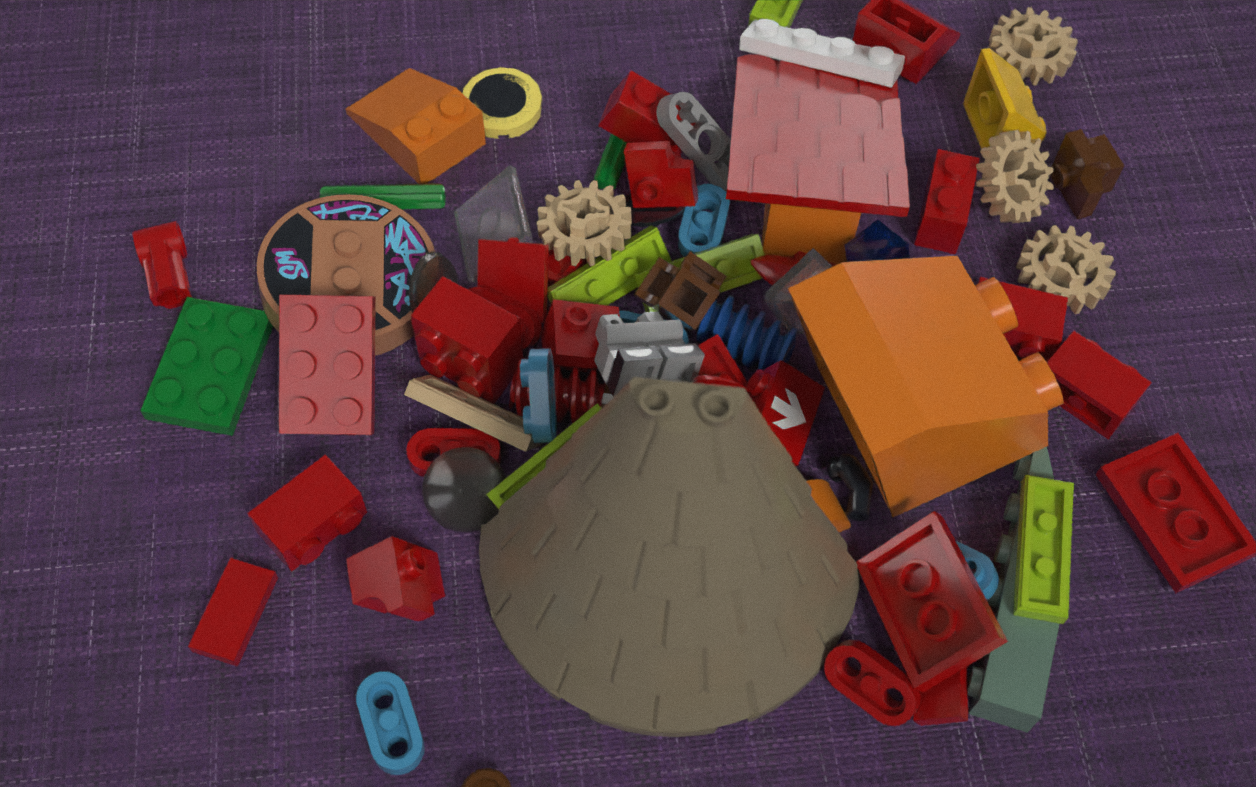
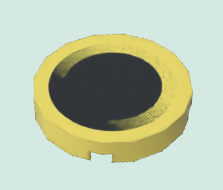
(507, 99)

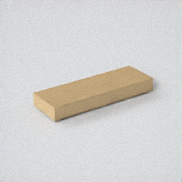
(471, 410)

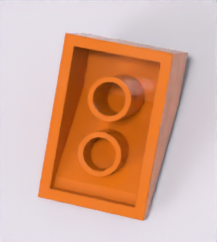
(421, 123)

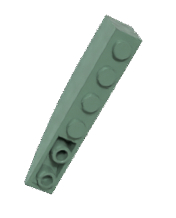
(1014, 677)

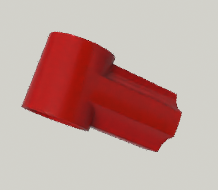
(162, 256)

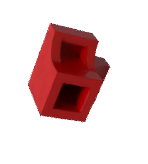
(660, 175)
(571, 333)
(396, 579)

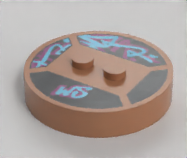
(345, 250)

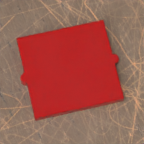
(516, 270)

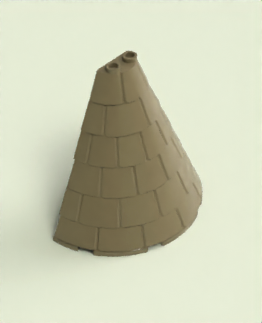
(669, 565)

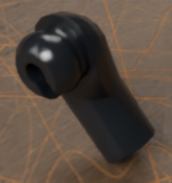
(857, 481)

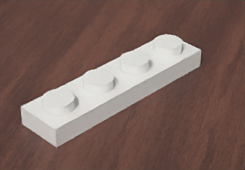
(828, 54)

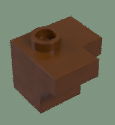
(1085, 171)
(681, 291)

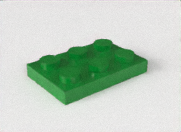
(208, 366)

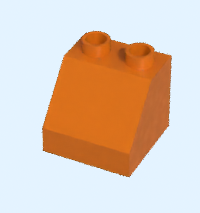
(925, 372)

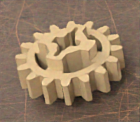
(1034, 44)
(1014, 176)
(584, 222)
(1066, 267)

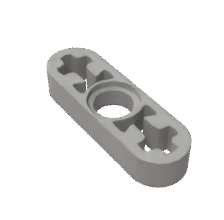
(687, 136)

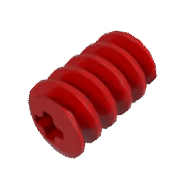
(570, 393)

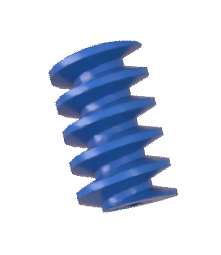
(747, 335)

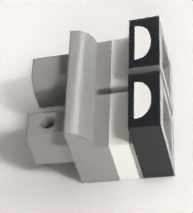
(644, 350)

